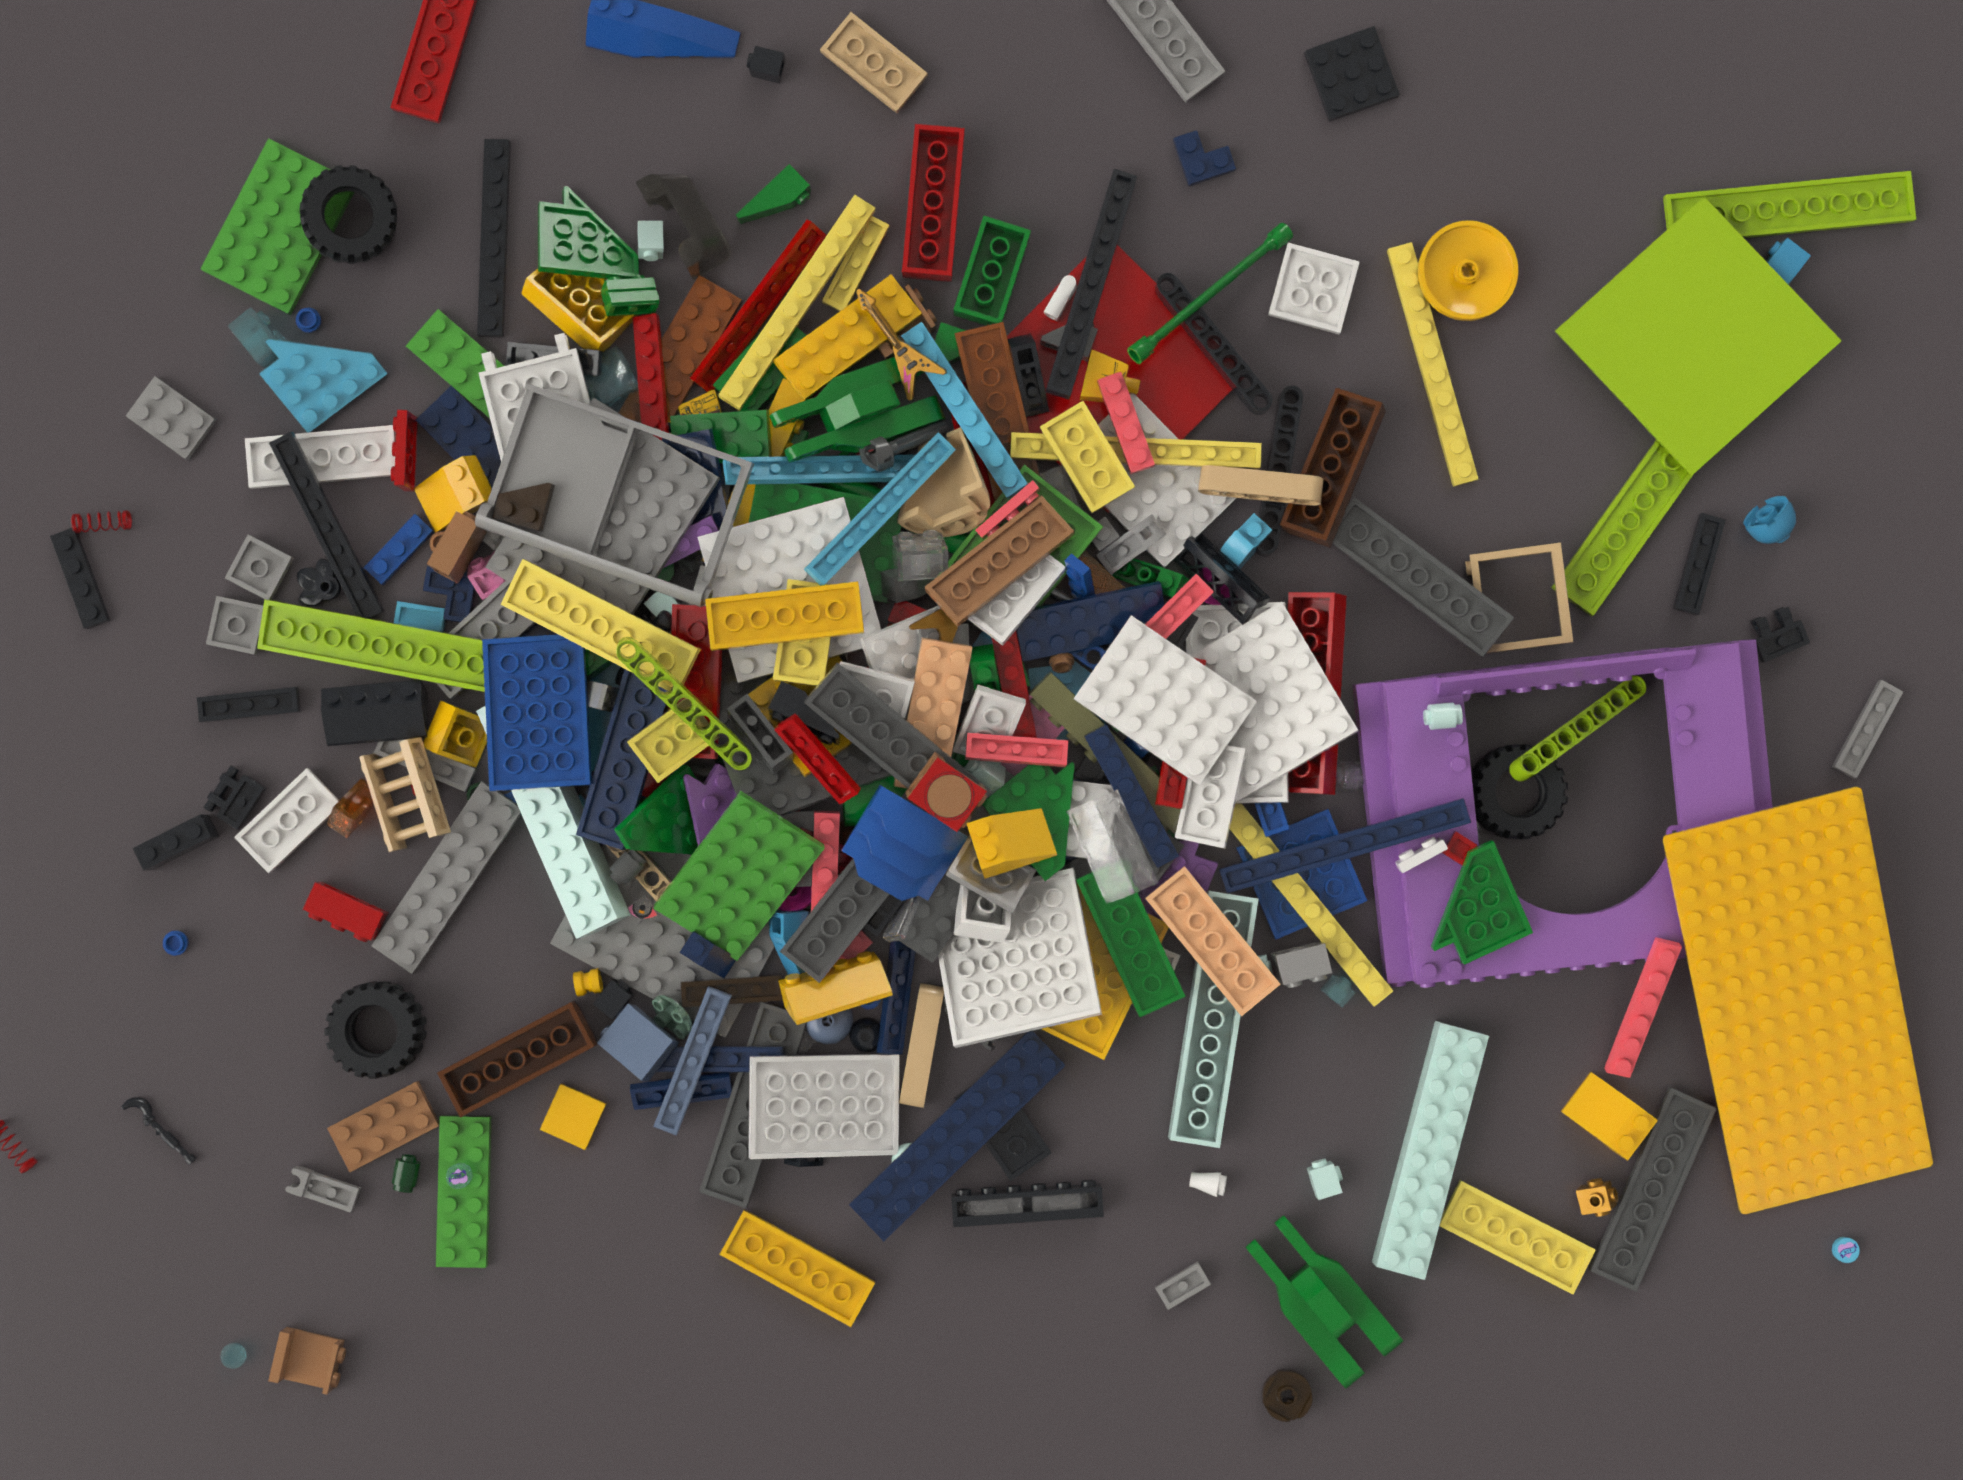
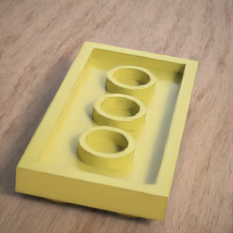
(1087, 457)
(802, 660)

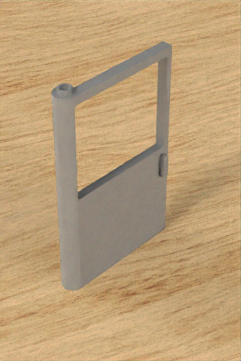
(586, 461)

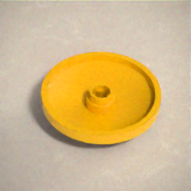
(1467, 270)

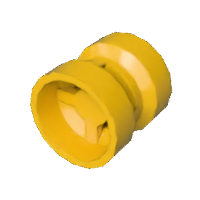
(587, 982)

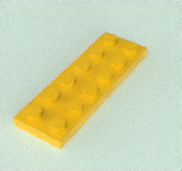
(845, 339)
(784, 616)
(797, 1268)

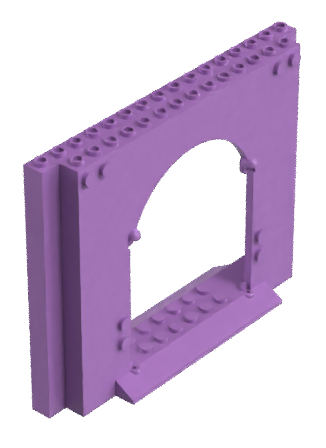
(1407, 767)

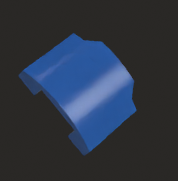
(901, 846)

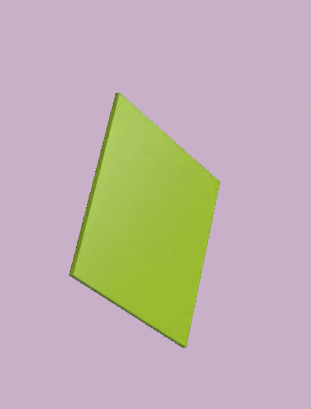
(1698, 336)

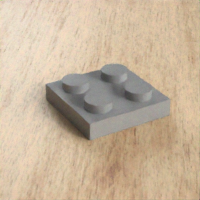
(259, 567)
(235, 625)

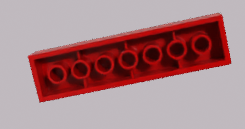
(1322, 625)

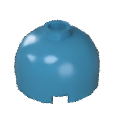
(1772, 522)

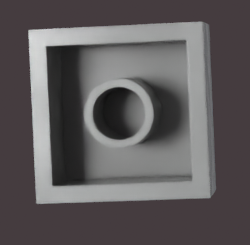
(1301, 963)

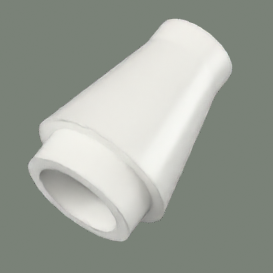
(1211, 1183)

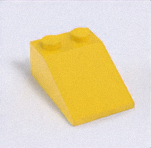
(453, 488)
(1011, 841)
(1609, 1116)

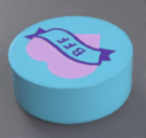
(1845, 1249)

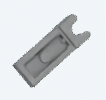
(324, 1189)

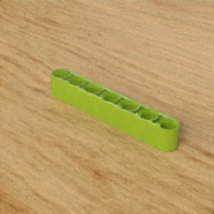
(688, 715)
(1569, 732)

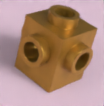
(1597, 1197)

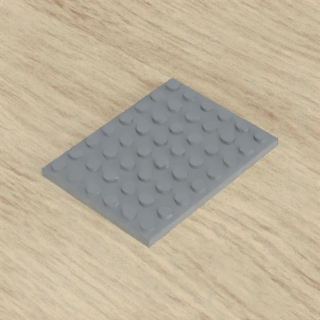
(647, 521)
(648, 950)

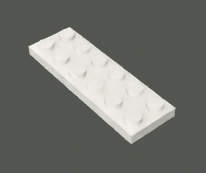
(332, 455)

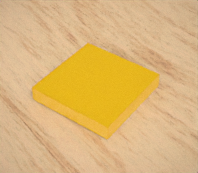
(573, 1116)

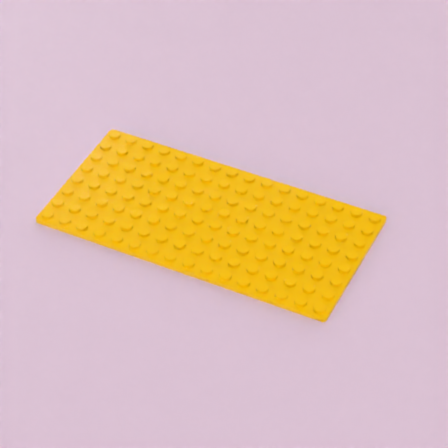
(1798, 999)

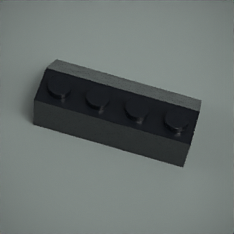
(374, 712)

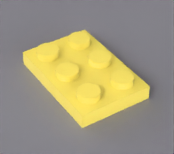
(668, 742)

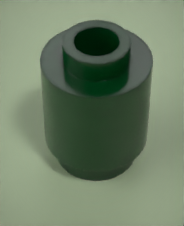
(405, 1173)

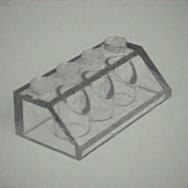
(1112, 846)

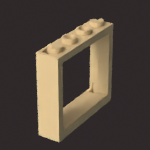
(1566, 637)

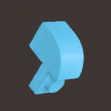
(1245, 540)

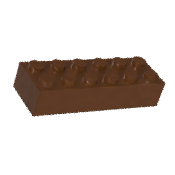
(1338, 458)
(517, 1058)

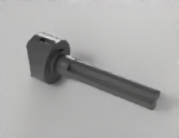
(883, 454)

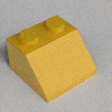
(456, 734)

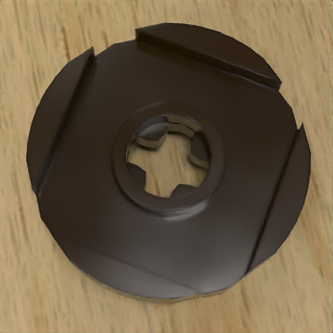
(1291, 1409)

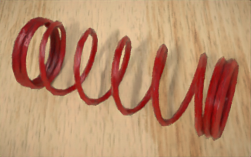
(125, 514)
(25, 1165)

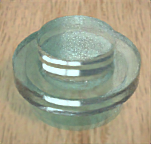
(233, 1355)

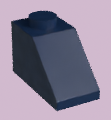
(708, 955)

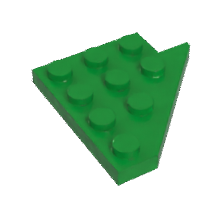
(1035, 789)
(662, 819)

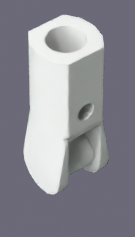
(1061, 298)

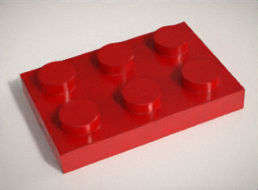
(404, 450)

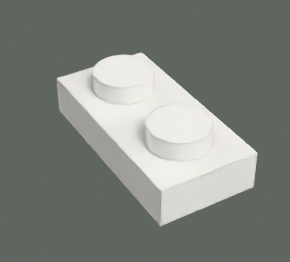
(1429, 849)

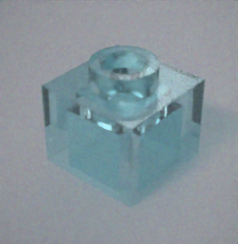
(1338, 990)

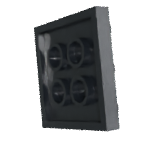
(1351, 73)

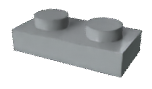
(1182, 1285)

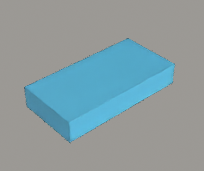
(420, 616)

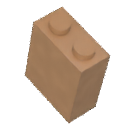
(457, 547)

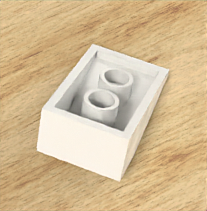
(980, 917)

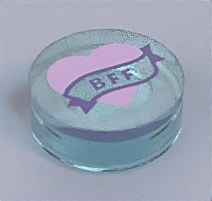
(459, 1175)

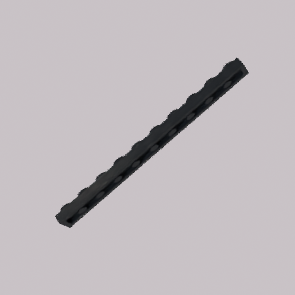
(1091, 284)

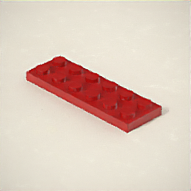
(432, 58)
(704, 679)

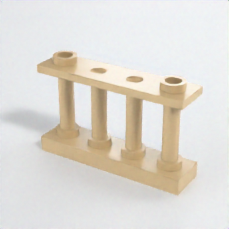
(424, 786)

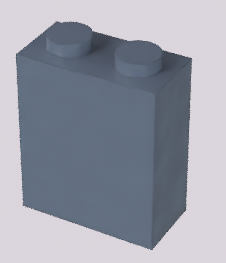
(637, 1042)

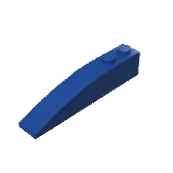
(652, 30)

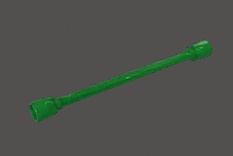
(1145, 345)

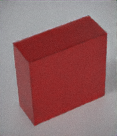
(1458, 847)

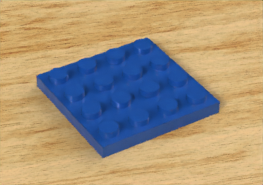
(1333, 883)

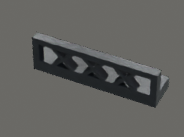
(1228, 573)

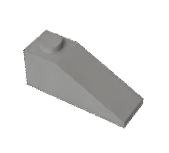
(601, 696)

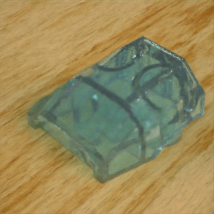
(615, 378)

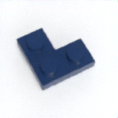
(1200, 165)
(459, 596)

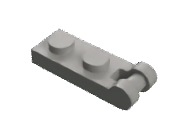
(1130, 545)

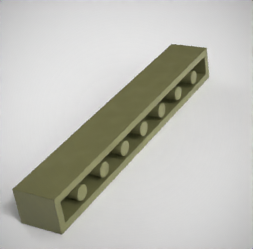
(1079, 721)

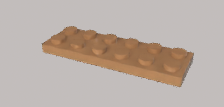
(999, 561)

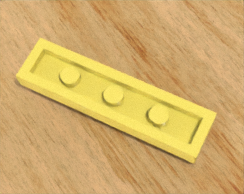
(855, 264)

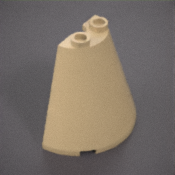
(952, 497)

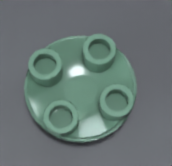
(672, 1016)

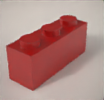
(345, 912)

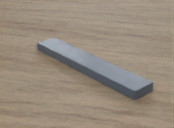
(692, 1060)

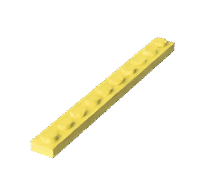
(796, 302)
(1432, 366)
(1163, 451)
(1313, 912)

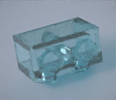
(252, 331)

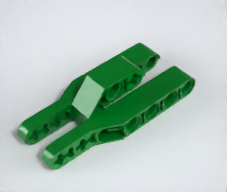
(853, 399)
(1324, 1304)

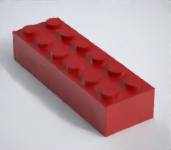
(933, 202)

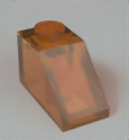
(351, 809)

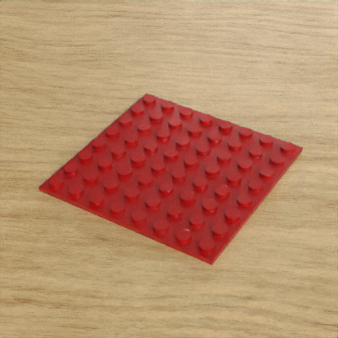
(1175, 379)

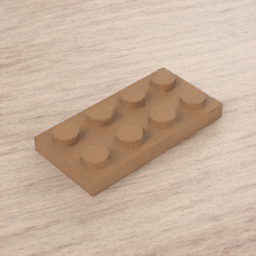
(383, 1126)

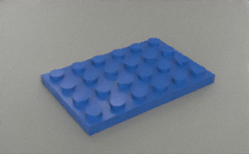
(536, 713)

